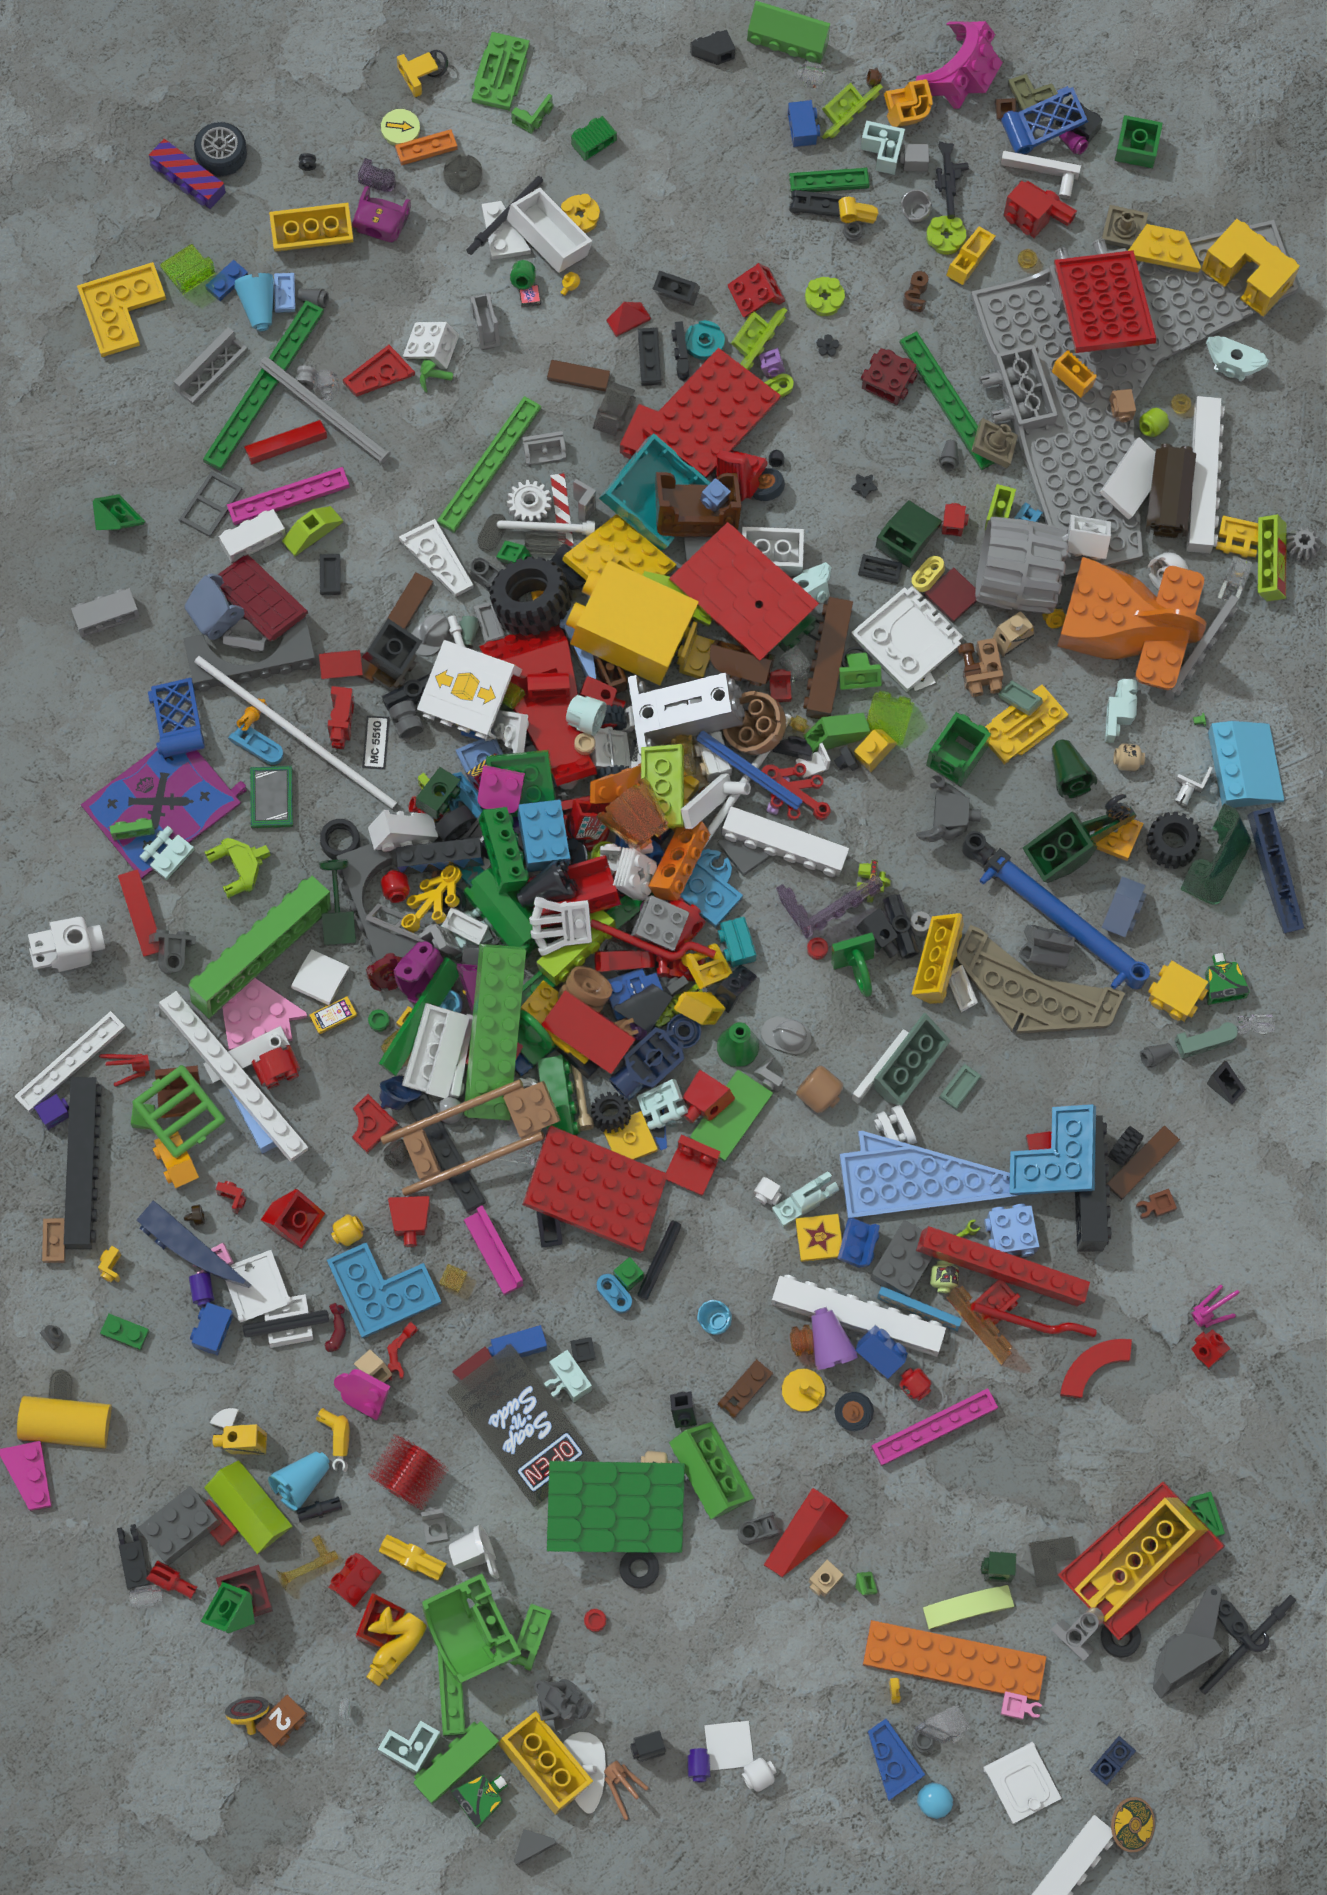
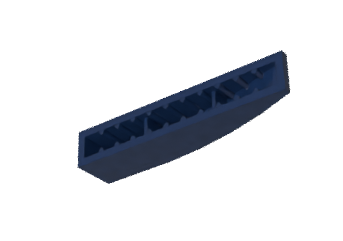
(1275, 868)
(180, 1240)

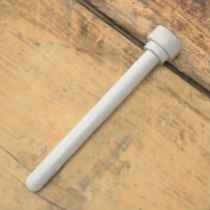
(585, 528)

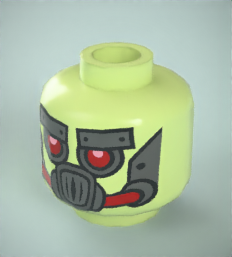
(944, 1276)

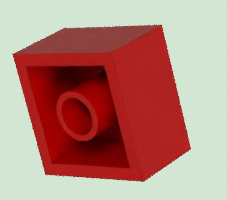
(1027, 209)

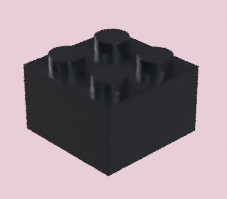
(392, 649)

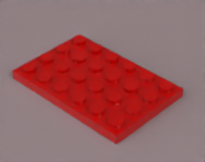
(1104, 301)
(712, 411)
(595, 1189)

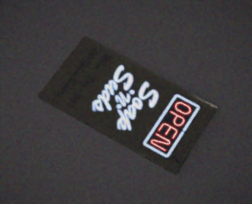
(518, 1421)

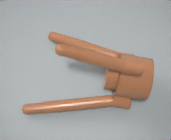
(617, 1774)

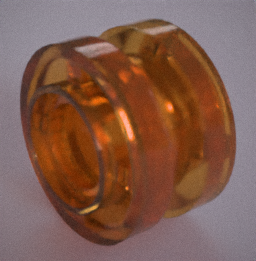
(802, 1340)

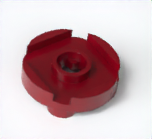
(378, 971)

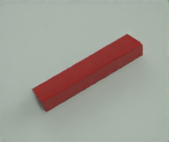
(285, 442)

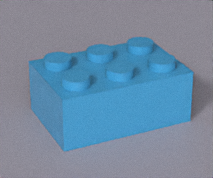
(543, 834)

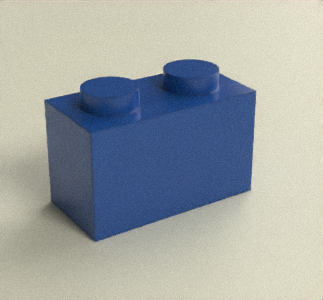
(802, 123)
(211, 1328)
(882, 1351)

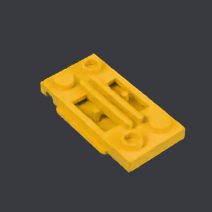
(1017, 732)
(540, 1005)

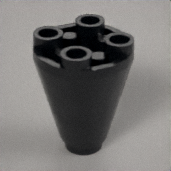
(551, 884)

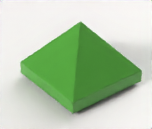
(865, 1583)

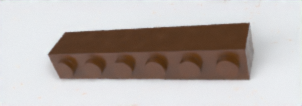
(829, 658)

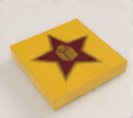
(818, 1237)

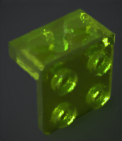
(890, 715)

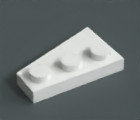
(506, 239)
(511, 729)

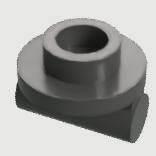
(53, 1336)

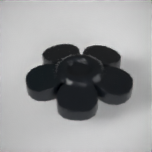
(827, 345)

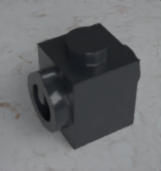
(683, 1409)

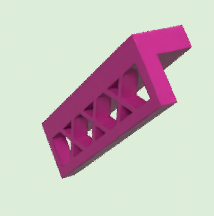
(493, 1251)

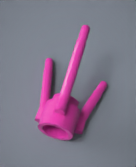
(1203, 1315)

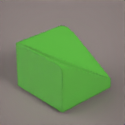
(137, 1120)

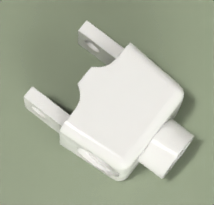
(66, 944)

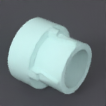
(586, 714)

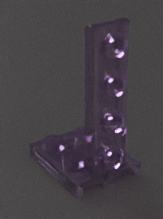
(834, 910)

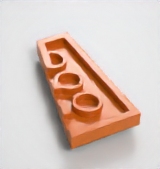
(612, 786)

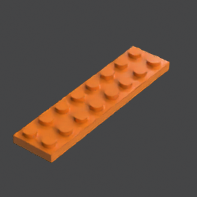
(954, 1660)

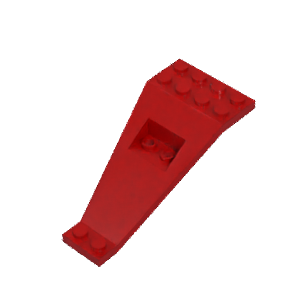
(546, 716)

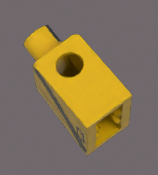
(242, 1440)

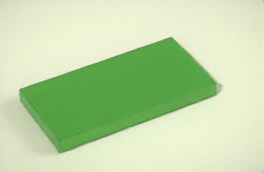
(733, 1122)

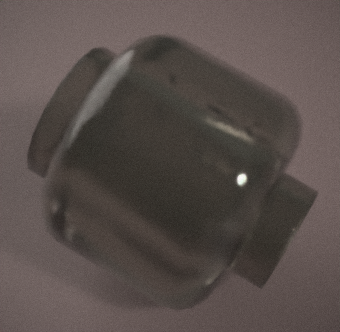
(396, 1155)

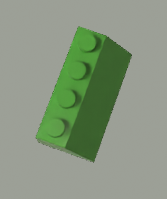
(788, 32)
(711, 1470)

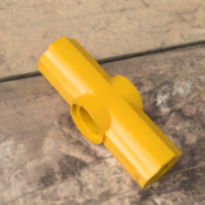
(412, 1557)

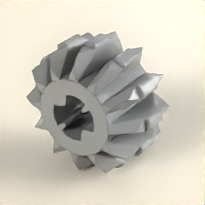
(1299, 549)

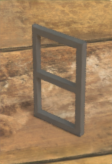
(238, 489)

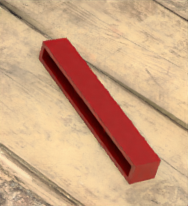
(1003, 1266)

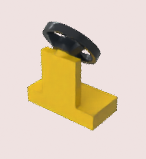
(419, 67)

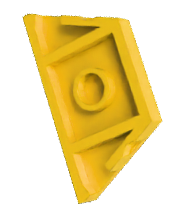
(1165, 248)

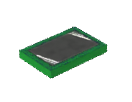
(271, 797)

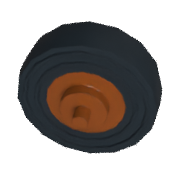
(770, 486)
(854, 1411)

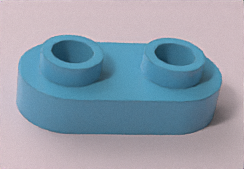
(614, 1294)

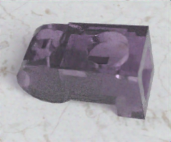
(375, 177)

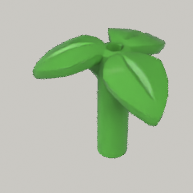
(428, 371)

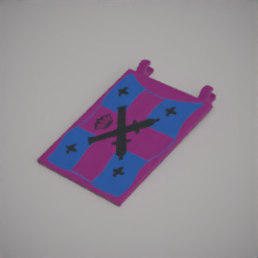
(169, 790)

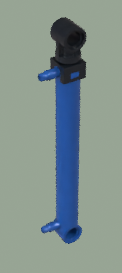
(1000, 866)

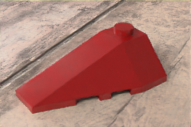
(811, 1527)

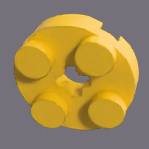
(588, 206)

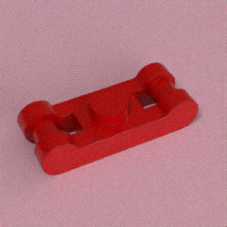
(675, 969)

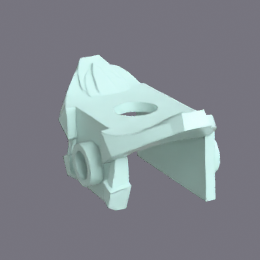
(1250, 362)
(815, 581)

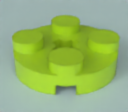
(946, 245)
(824, 285)

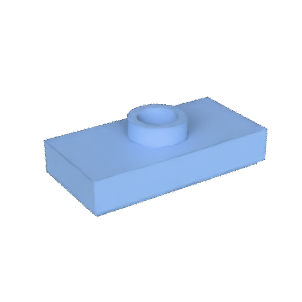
(284, 292)

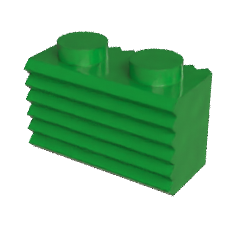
(593, 137)

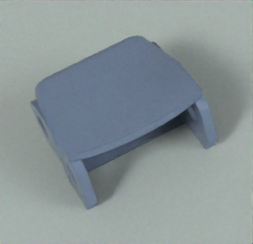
(210, 608)

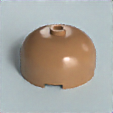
(761, 727)

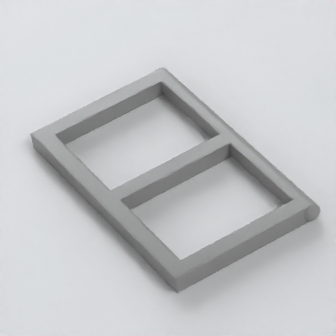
(397, 928)

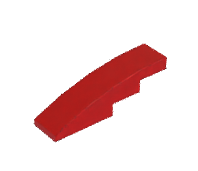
(139, 910)

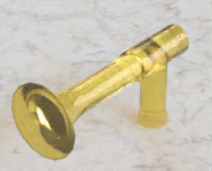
(324, 1559)

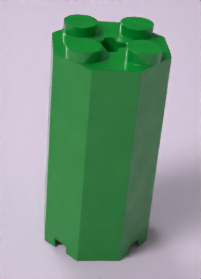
(502, 912)

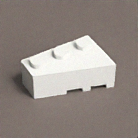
(401, 830)

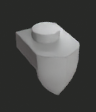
(768, 1078)

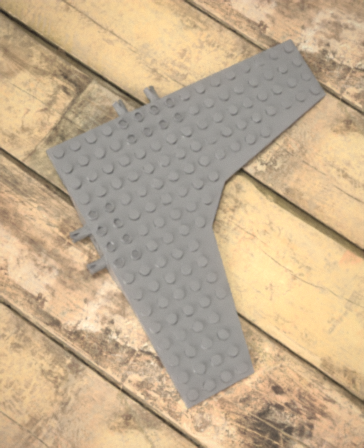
(1074, 440)

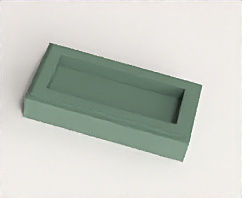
(1020, 698)
(960, 1087)

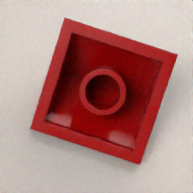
(372, 1614)

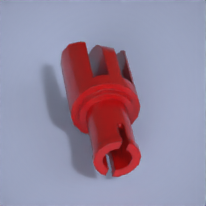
(170, 1580)

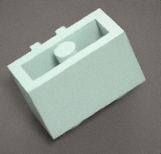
(569, 1376)

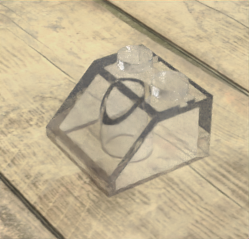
(506, 1134)

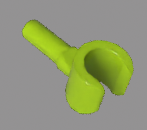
(968, 1230)

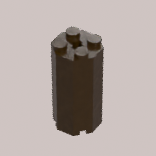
(1171, 491)

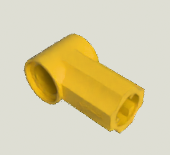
(853, 211)

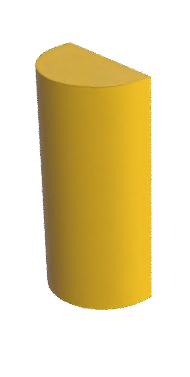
(311, 227)
(63, 1422)

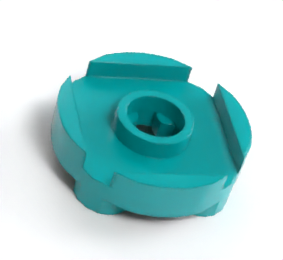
(699, 331)

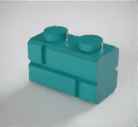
(737, 942)

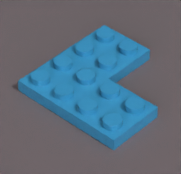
(1069, 1162)
(380, 1302)

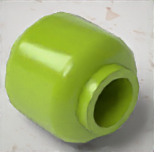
(1153, 422)

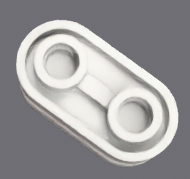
(884, 1122)

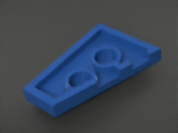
(894, 1761)

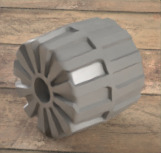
(1021, 565)

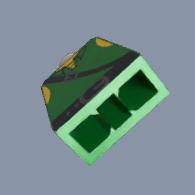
(1225, 981)
(480, 1798)

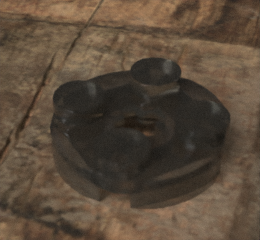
(462, 163)

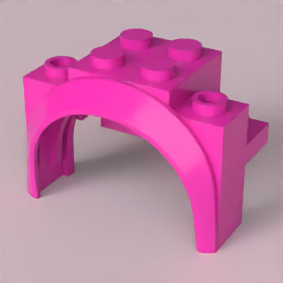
(970, 68)

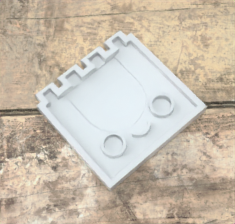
(907, 637)

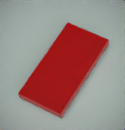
(588, 1031)

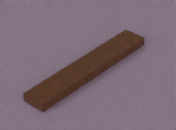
(403, 612)

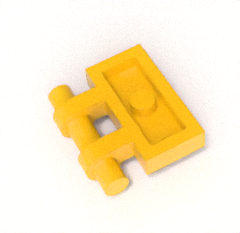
(1240, 531)

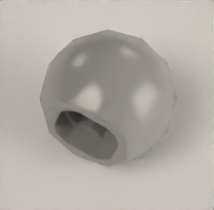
(447, 1103)

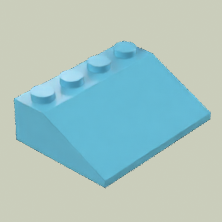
(1245, 763)

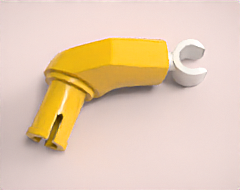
(341, 1434)

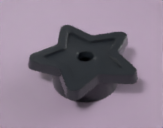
(858, 486)

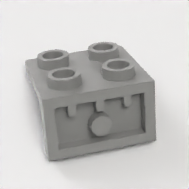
(660, 923)

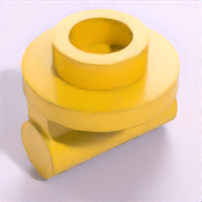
(1054, 619)

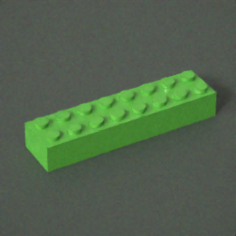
(259, 946)
(494, 1027)

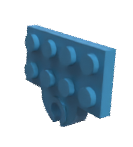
(710, 888)

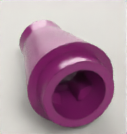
(1075, 142)

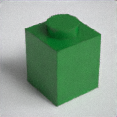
(628, 1274)

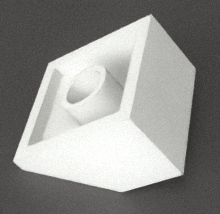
(1088, 537)

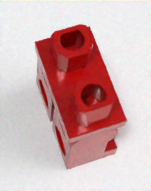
(341, 716)

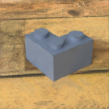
(1126, 901)

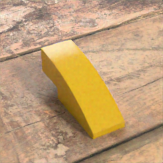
(970, 255)

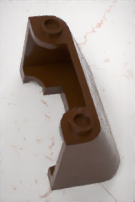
(682, 512)

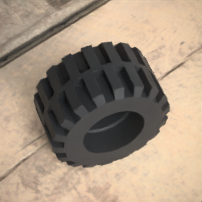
(1173, 824)

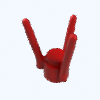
(139, 1063)

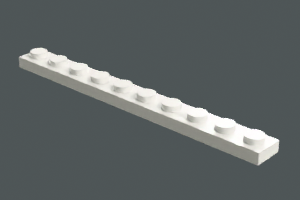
(233, 1076)

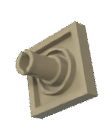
(1123, 226)
(995, 442)

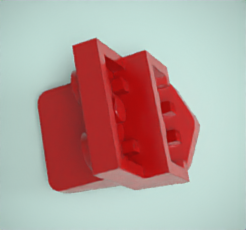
(747, 468)

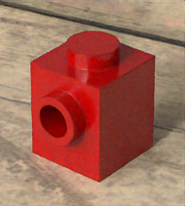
(954, 519)

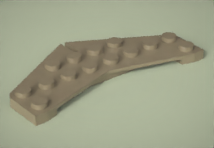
(1041, 1002)

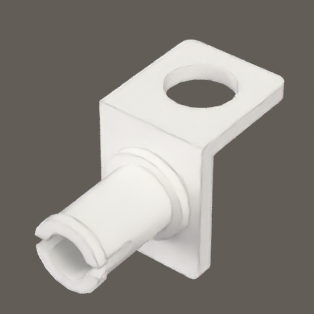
(1189, 786)

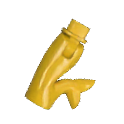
(396, 1651)

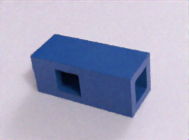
(524, 1342)

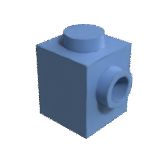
(715, 495)

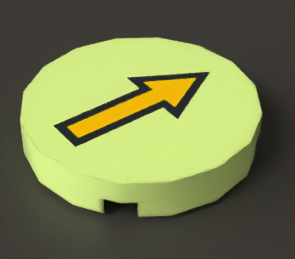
(400, 126)

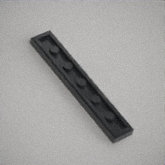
(447, 1154)

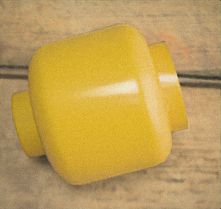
(347, 1230)

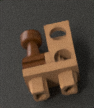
(986, 671)

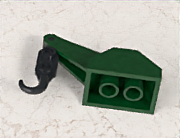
(1068, 842)

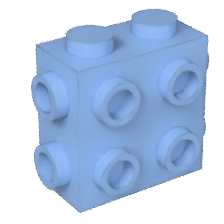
(1012, 1230)

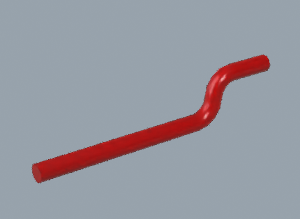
(650, 947)
(1049, 1329)

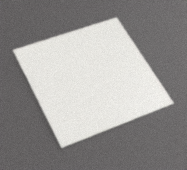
(729, 1745)

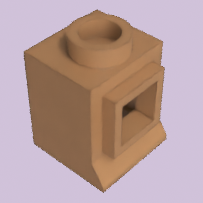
(1122, 405)

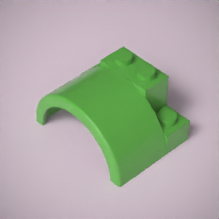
(469, 1634)

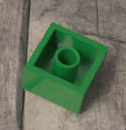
(1138, 141)

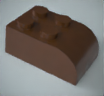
(740, 663)

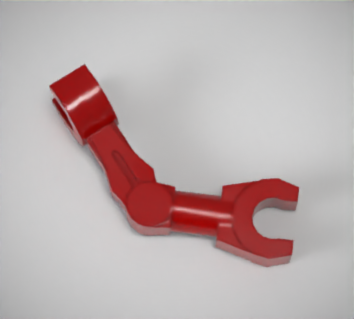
(393, 1348)

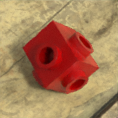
(1210, 1347)

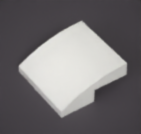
(320, 977)
(292, 1336)

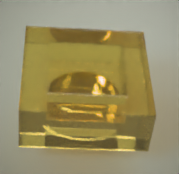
(453, 1278)

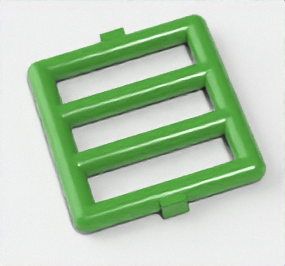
(163, 1135)

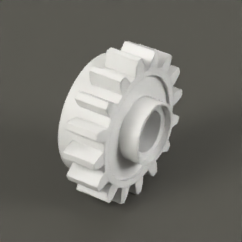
(529, 492)

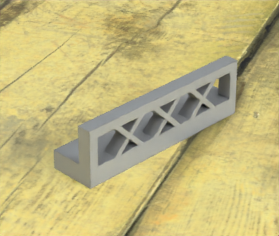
(204, 361)

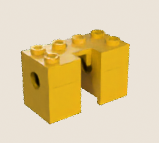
(1243, 245)

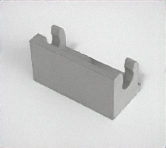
(544, 448)

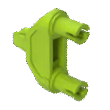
(245, 861)

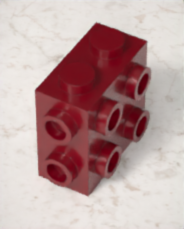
(889, 376)

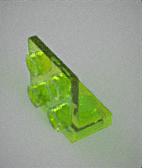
(188, 268)

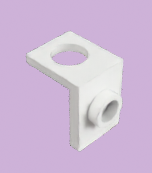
(819, 763)

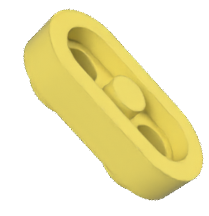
(927, 575)

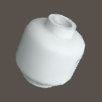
(759, 1774)

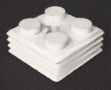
(634, 874)

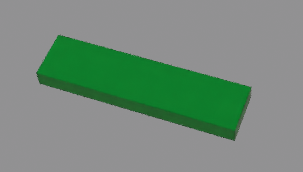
(829, 180)

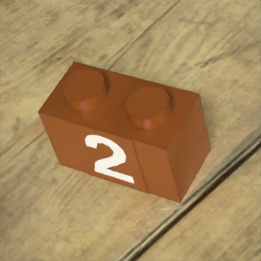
(281, 1722)

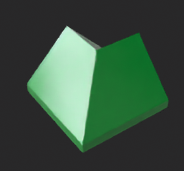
(114, 513)
(230, 1609)

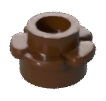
(873, 77)

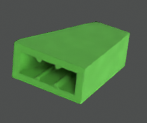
(837, 731)

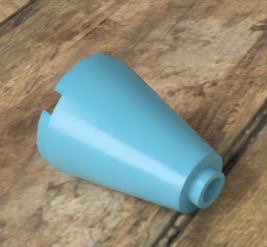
(257, 299)
(299, 1479)

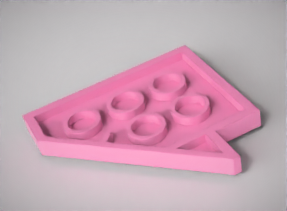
(256, 1012)

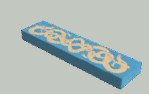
(919, 1308)

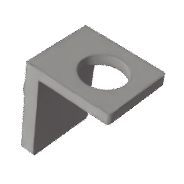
(434, 1516)

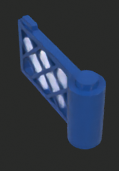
(1018, 127)
(181, 738)

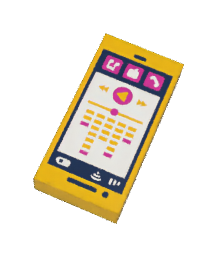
(333, 1015)

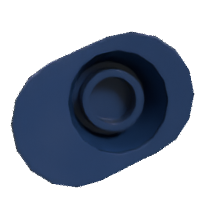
(395, 1095)

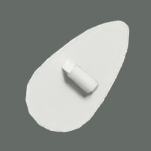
(591, 1756)

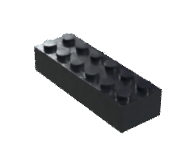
(1091, 1206)

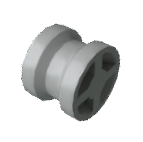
(306, 375)
(920, 929)

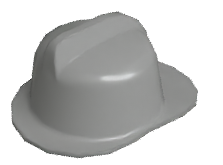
(432, 633)
(786, 1035)

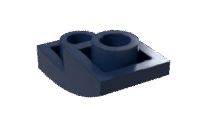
(1112, 1760)

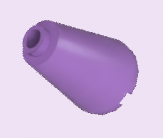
(830, 1340)

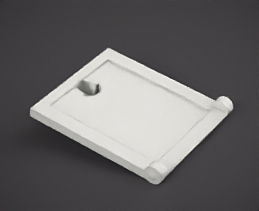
(266, 1288)
(1020, 1778)

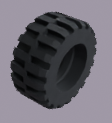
(536, 614)

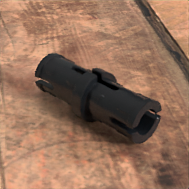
(319, 1509)

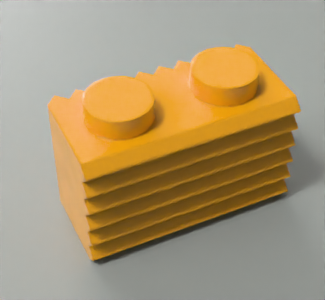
(1074, 373)

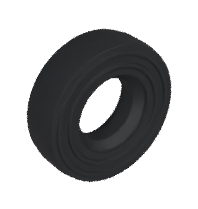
(643, 1581)
(1117, 1650)

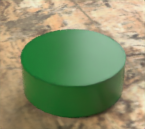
(378, 1020)

